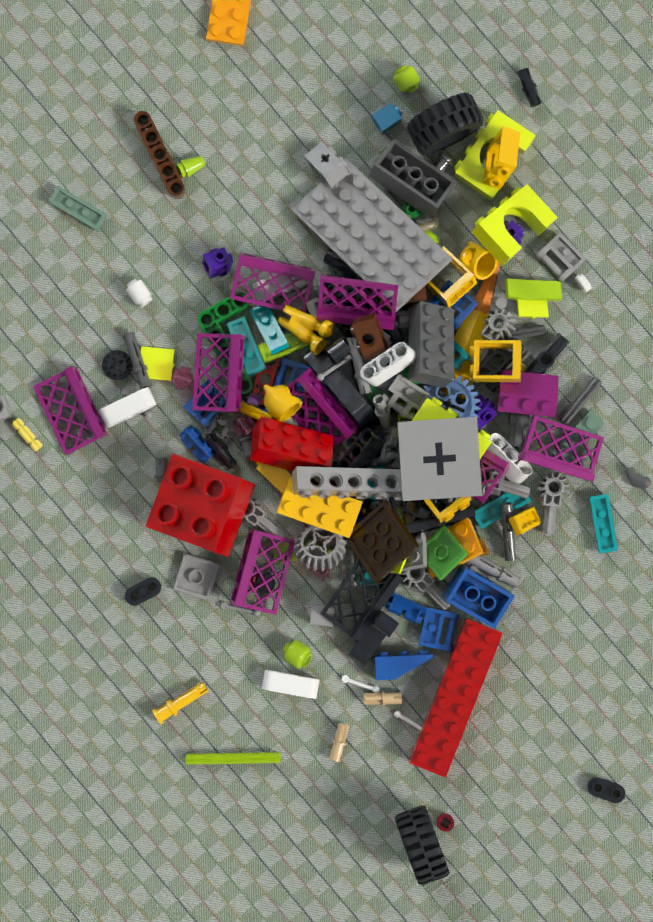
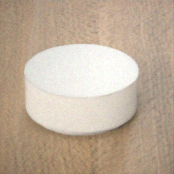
(583, 283)

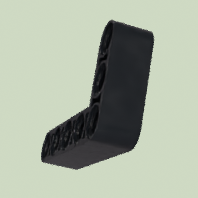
(337, 352)
(343, 390)
(380, 628)

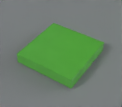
(444, 552)

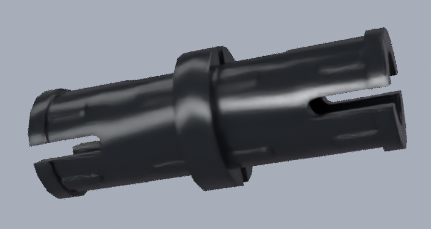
(529, 87)
(220, 450)

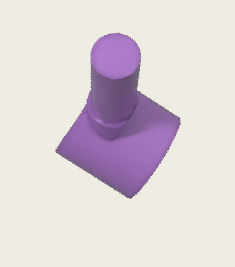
(254, 400)

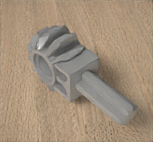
(493, 333)
(505, 486)
(551, 500)
(257, 517)
(426, 584)

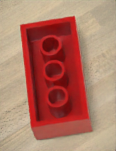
(290, 445)

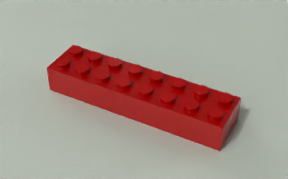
(455, 697)

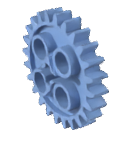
(456, 389)

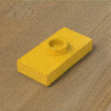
(525, 521)

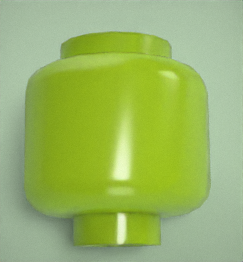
(406, 79)
(297, 654)

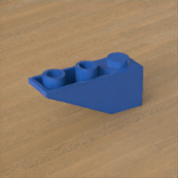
(393, 666)

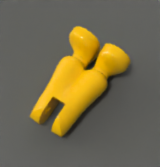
(303, 327)

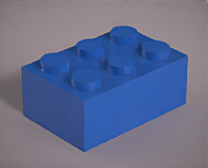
(478, 596)

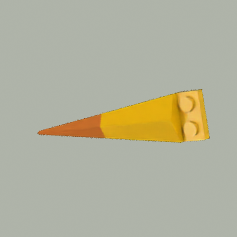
(473, 327)

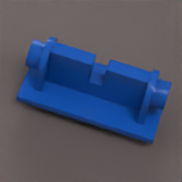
(192, 436)
(413, 611)

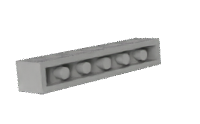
(302, 486)

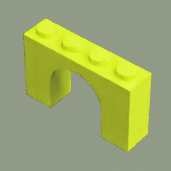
(471, 170)
(492, 231)
(433, 410)

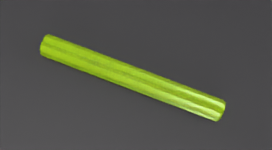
(232, 758)

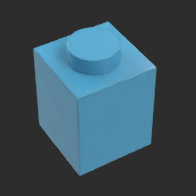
(387, 118)

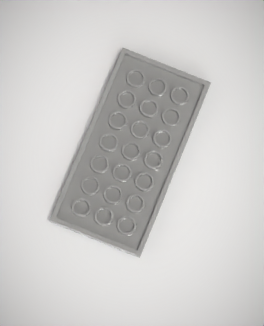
(372, 234)

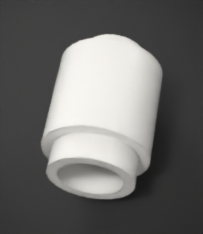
(139, 293)

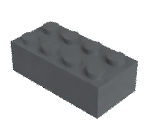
(412, 178)
(433, 341)

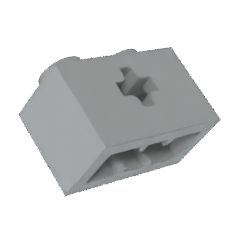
(327, 164)

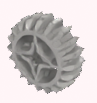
(314, 555)

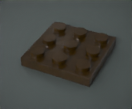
(381, 541)

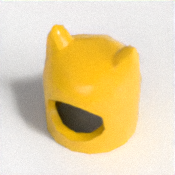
(478, 260)
(280, 402)

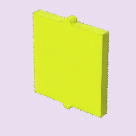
(532, 309)
(159, 362)

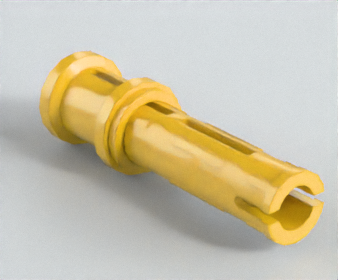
(172, 707)

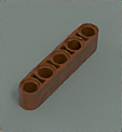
(153, 148)

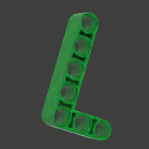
(215, 327)

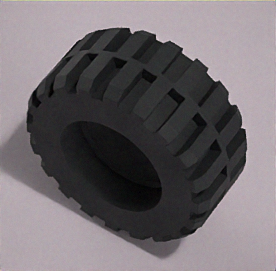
(445, 123)
(421, 845)

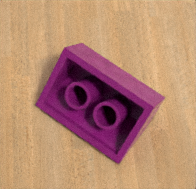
(533, 395)

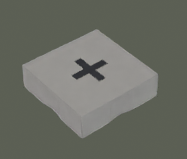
(440, 458)

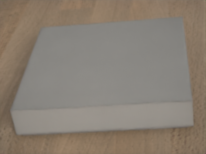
(196, 577)

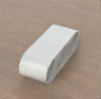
(272, 287)
(396, 364)
(127, 407)
(518, 469)
(290, 684)

